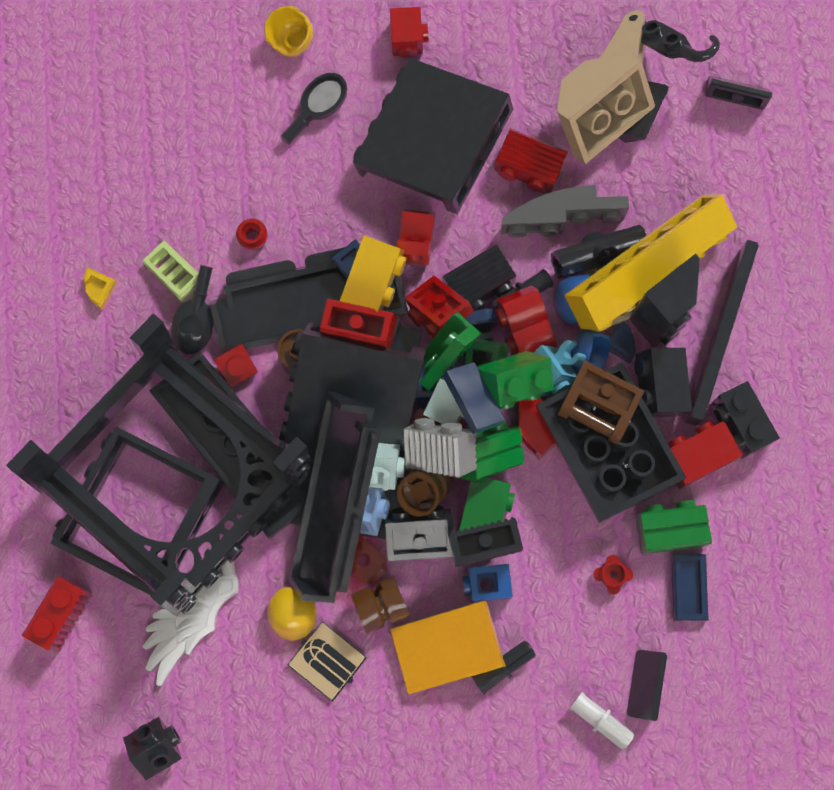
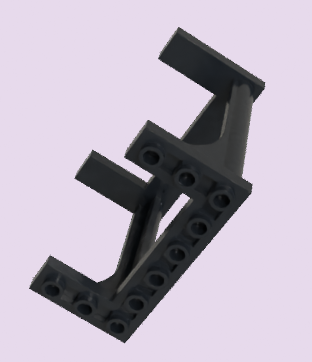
(172, 589)

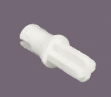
(602, 721)

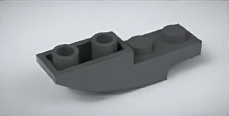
(550, 211)

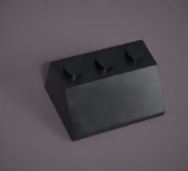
(668, 304)

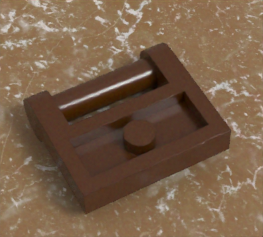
(605, 393)

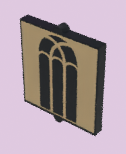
(327, 661)

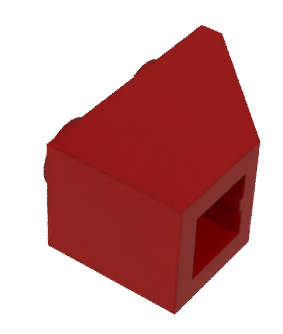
(534, 430)

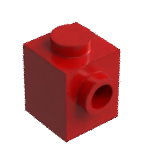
(407, 32)

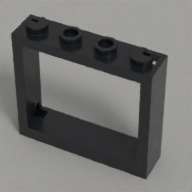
(96, 476)

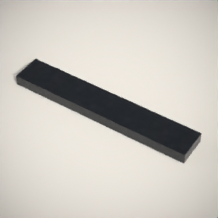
(722, 332)

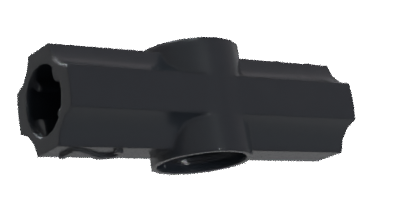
(594, 251)

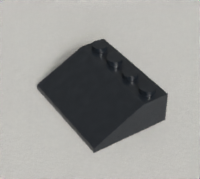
(608, 473)

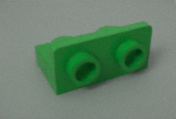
(447, 349)

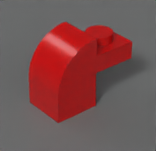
(416, 236)

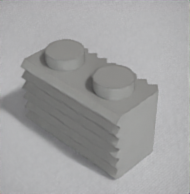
(439, 448)

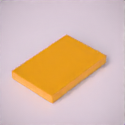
(447, 647)

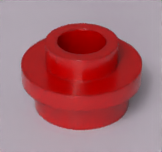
(248, 226)

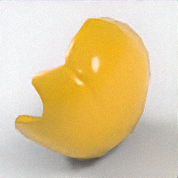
(288, 31)
(290, 616)

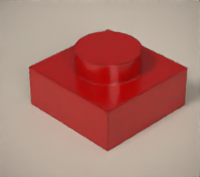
(235, 365)

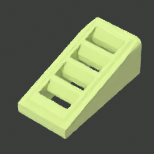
(183, 289)

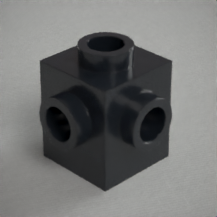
(153, 747)

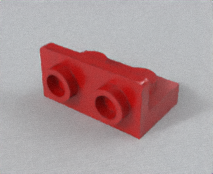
(434, 305)

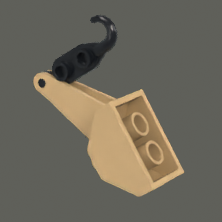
(612, 92)

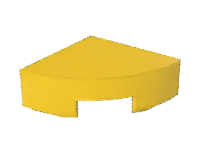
(98, 287)

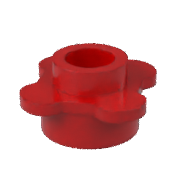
(622, 574)

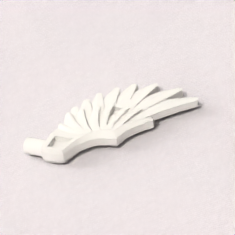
(185, 631)

